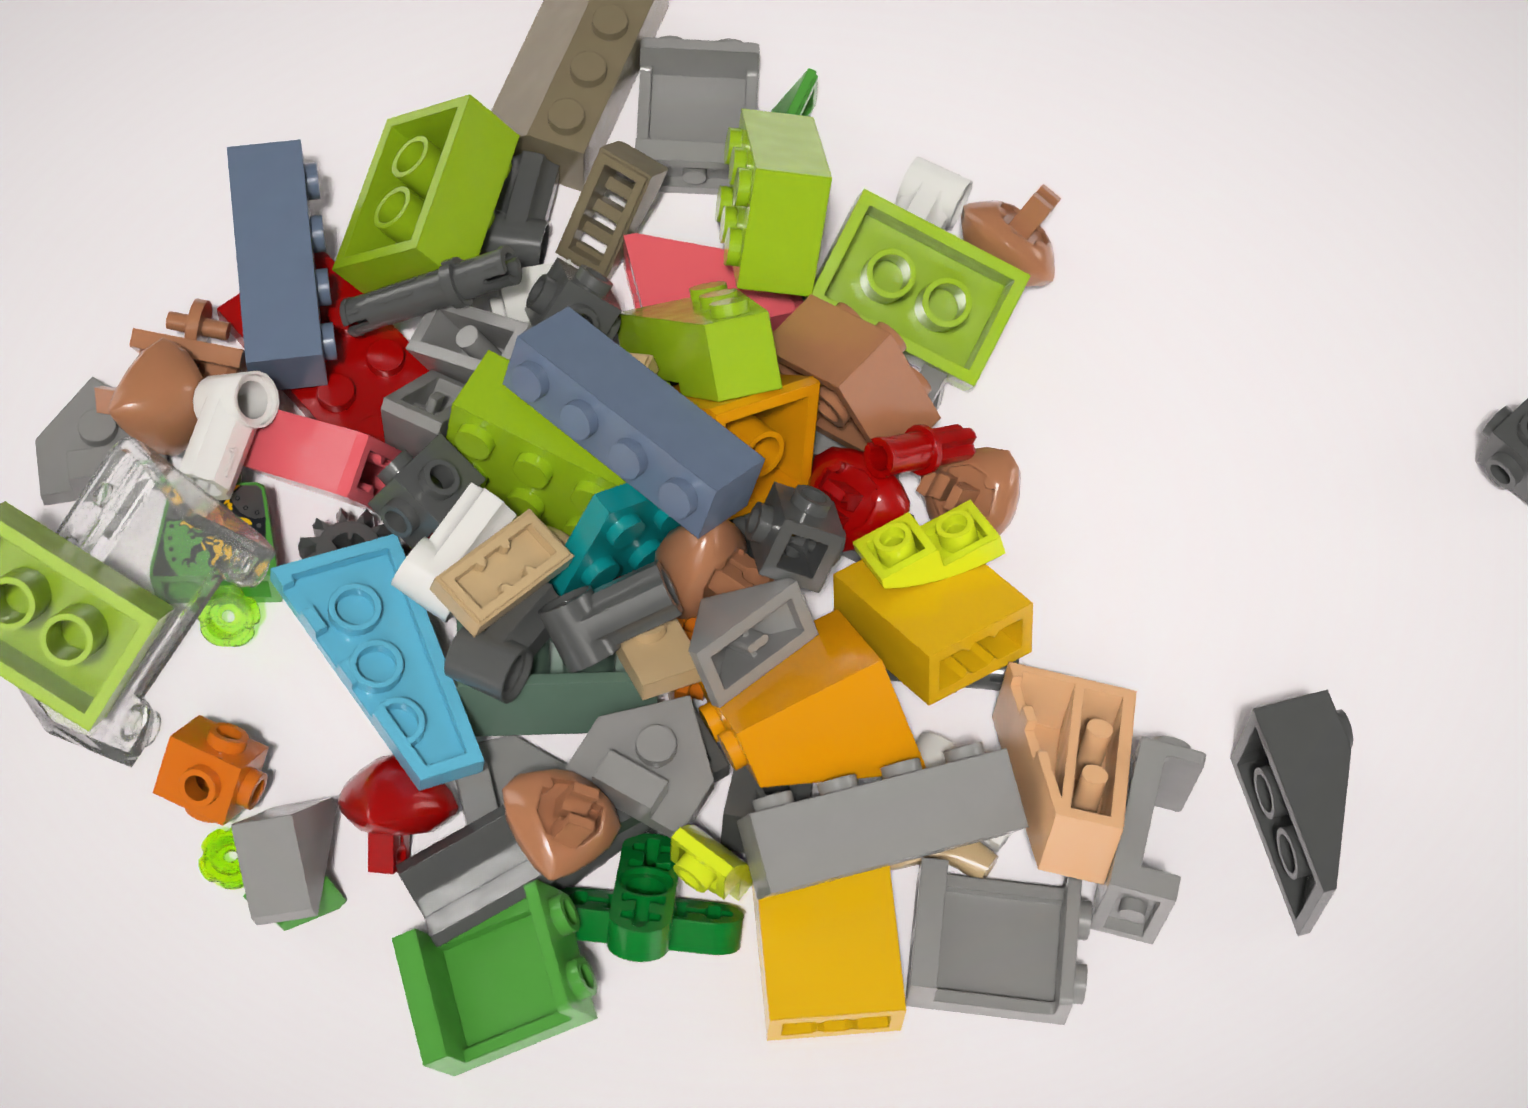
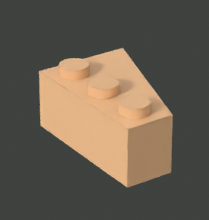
(1070, 765)

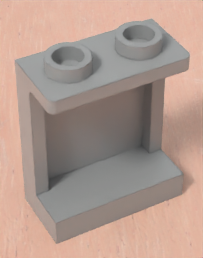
(688, 103)
(1136, 897)
(996, 946)

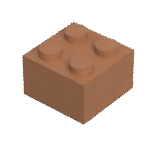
(861, 373)

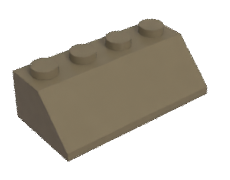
(575, 79)

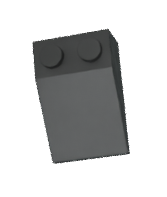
(1296, 785)

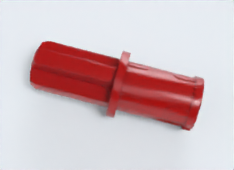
(919, 450)

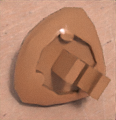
(1014, 233)
(155, 398)
(987, 479)
(707, 564)
(559, 820)

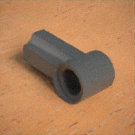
(524, 209)
(593, 622)
(502, 654)

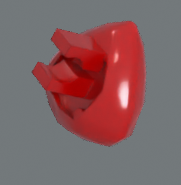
(859, 497)
(391, 809)

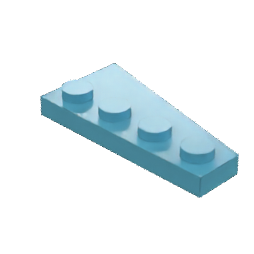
(384, 656)

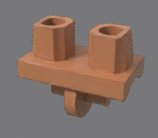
(198, 326)

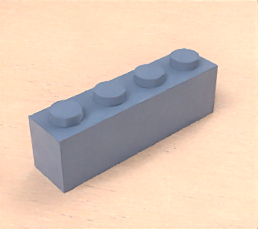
(278, 265)
(633, 421)

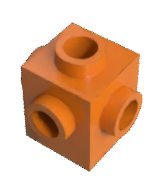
(212, 770)

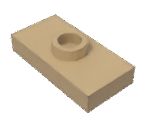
(501, 572)
(659, 660)

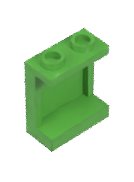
(497, 983)

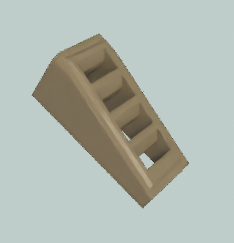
(648, 179)

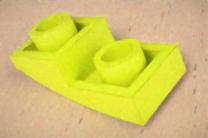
(915, 555)
(708, 864)

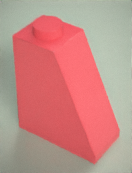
(665, 269)
(321, 458)

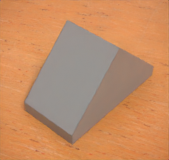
(419, 411)
(747, 635)
(285, 859)

